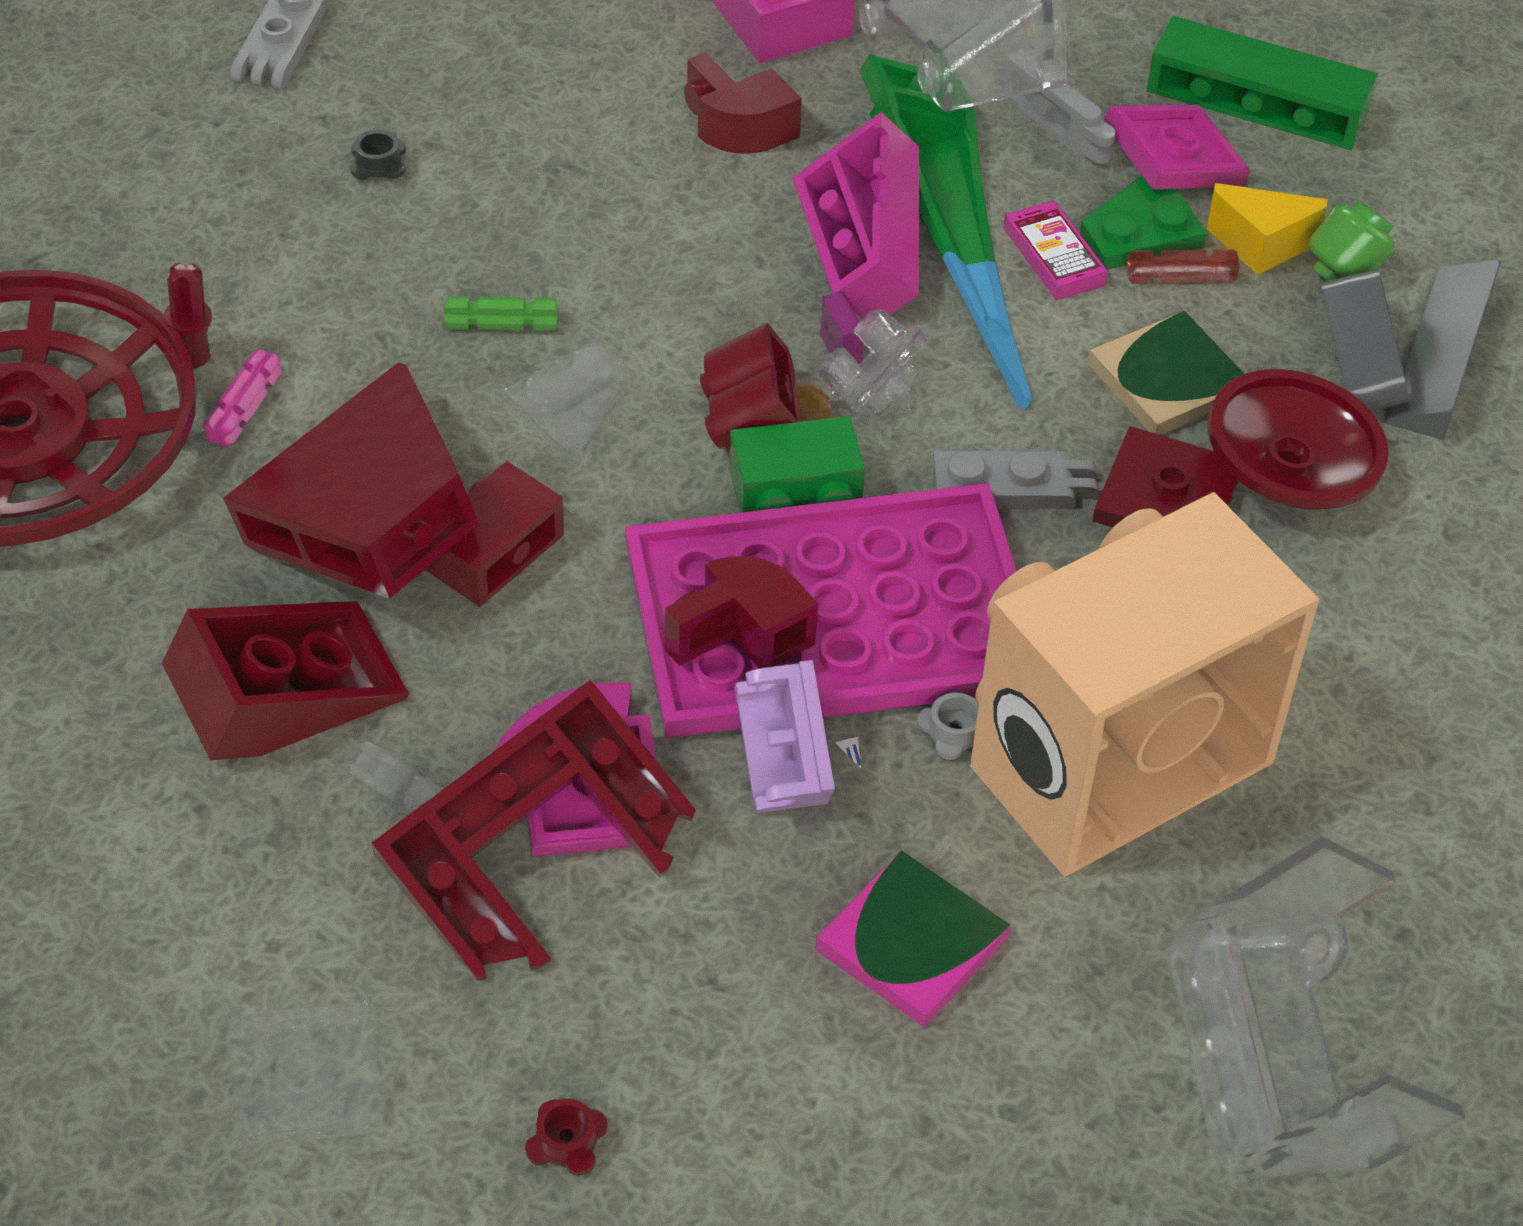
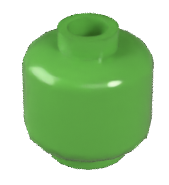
(1351, 241)

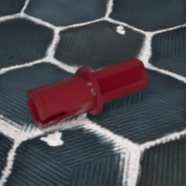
(188, 310)

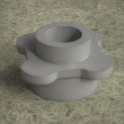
(949, 710)

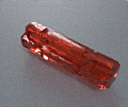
(1183, 266)

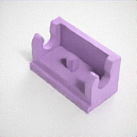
(784, 738)

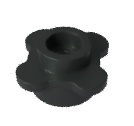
(377, 155)

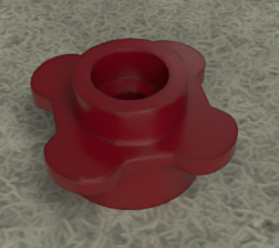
(566, 1117)

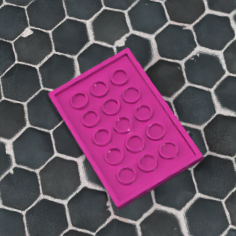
(894, 585)

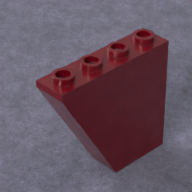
(360, 493)

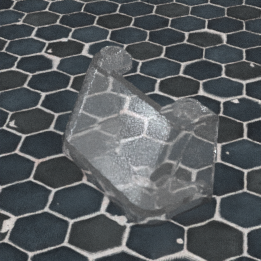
(977, 47)

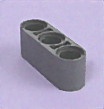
(1365, 340)

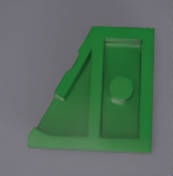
(1141, 221)

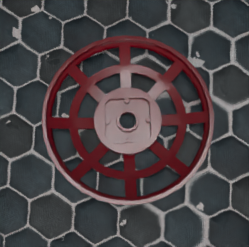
(59, 408)

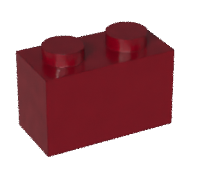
(515, 527)

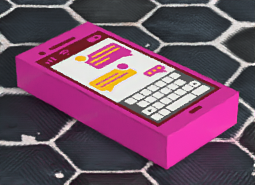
(1055, 250)

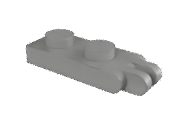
(1071, 120)
(1019, 477)

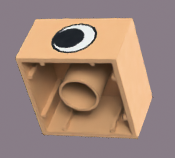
(1137, 678)

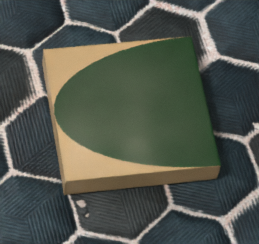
(1165, 372)

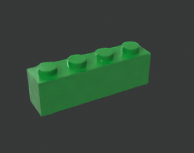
(1261, 82)

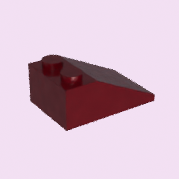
(277, 673)

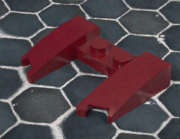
(573, 741)

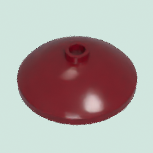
(1297, 439)

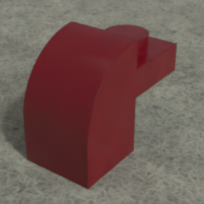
(741, 114)
(744, 602)

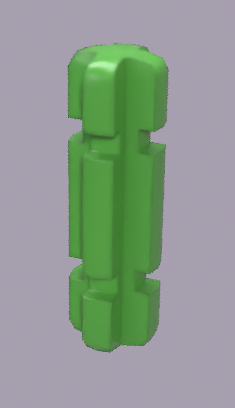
(501, 313)

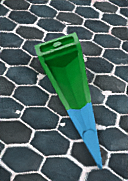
(951, 203)

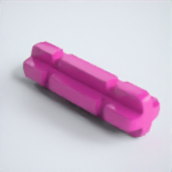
(242, 397)

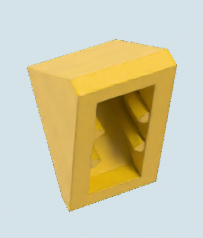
(1263, 223)

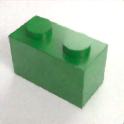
(796, 464)

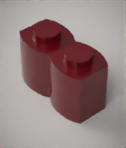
(749, 384)

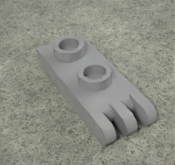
(278, 41)

